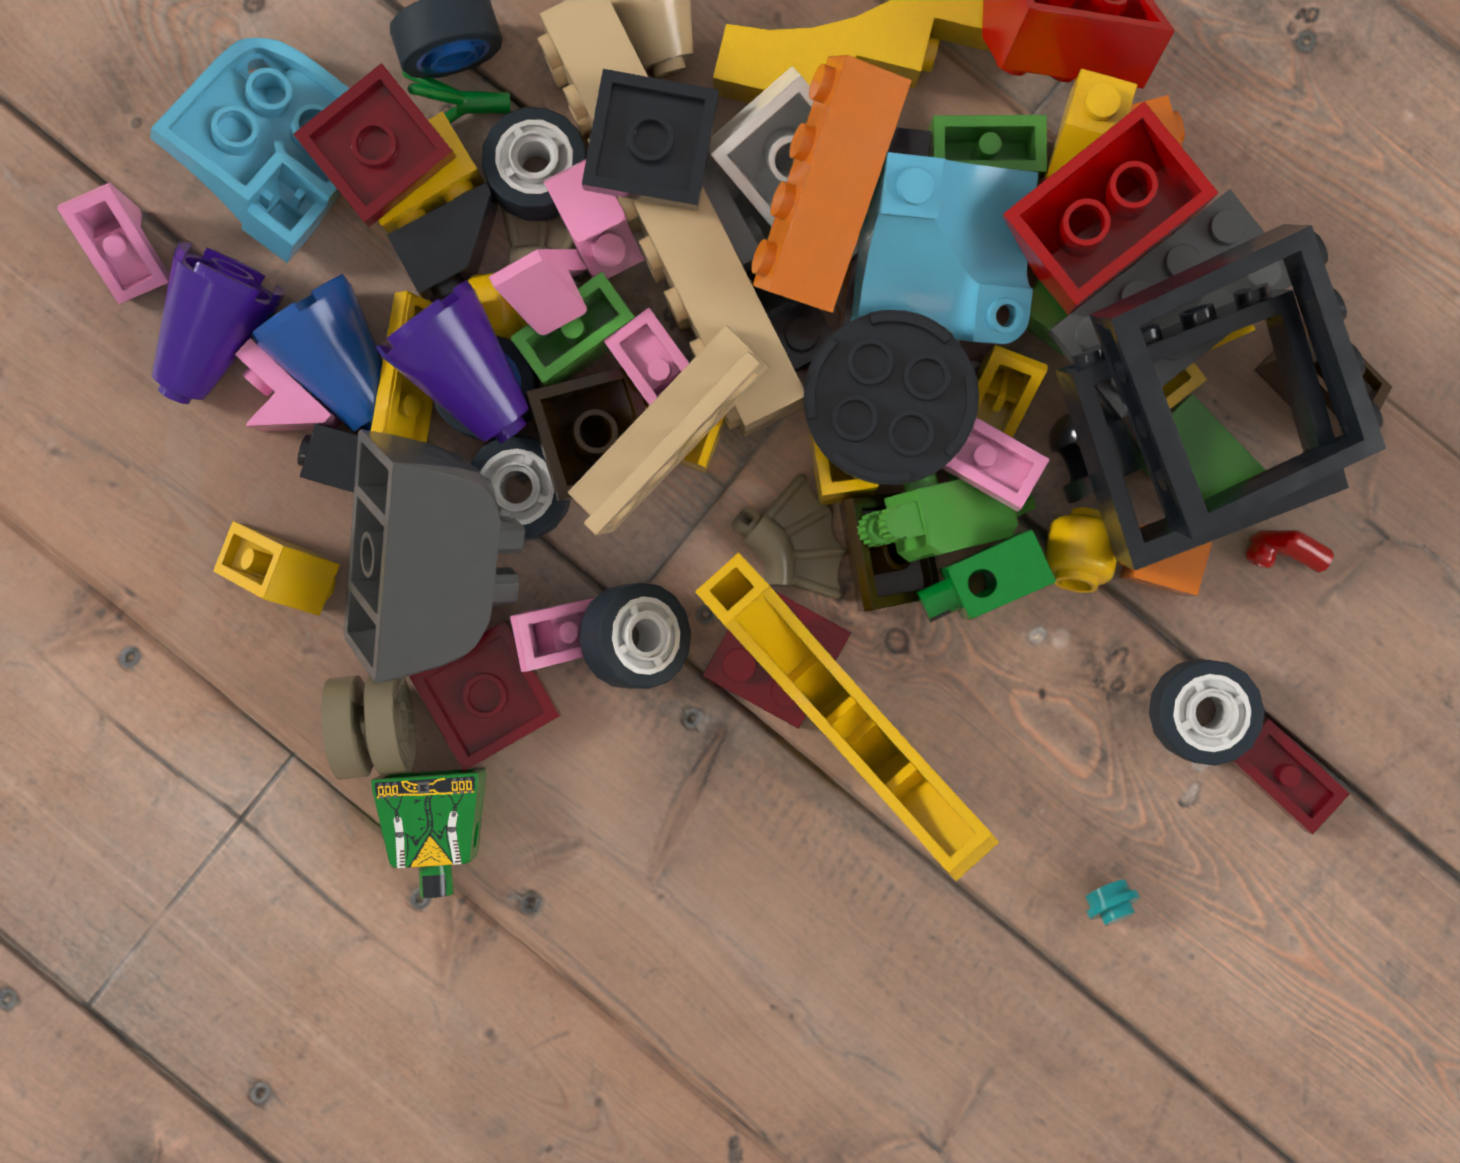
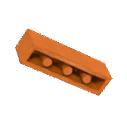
(830, 181)

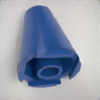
(328, 350)

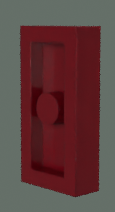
(1291, 778)

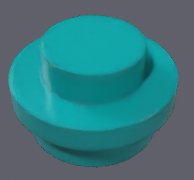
(1112, 902)

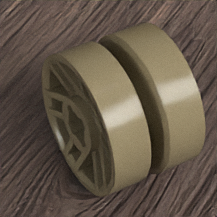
(367, 726)

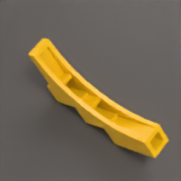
(892, 36)
(846, 716)

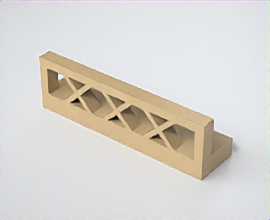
(668, 430)

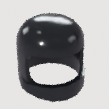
(1063, 441)

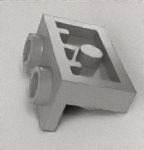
(736, 213)

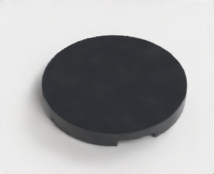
(890, 397)

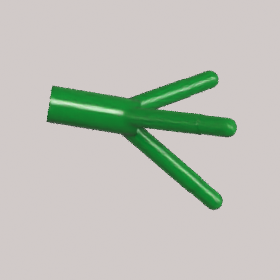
(466, 101)

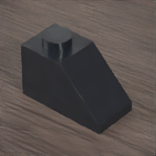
(446, 243)

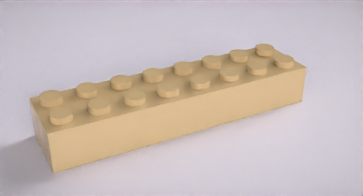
(678, 243)

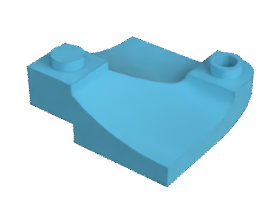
(241, 144)
(944, 248)

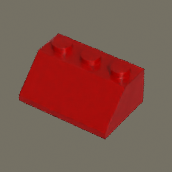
(1067, 35)
(1108, 207)

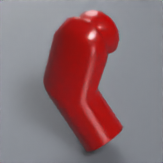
(1290, 543)

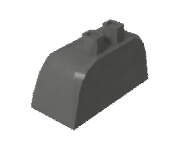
(422, 556)

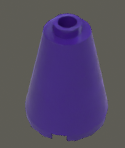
(206, 319)
(460, 364)

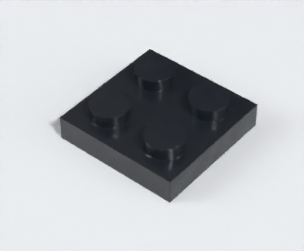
(650, 139)

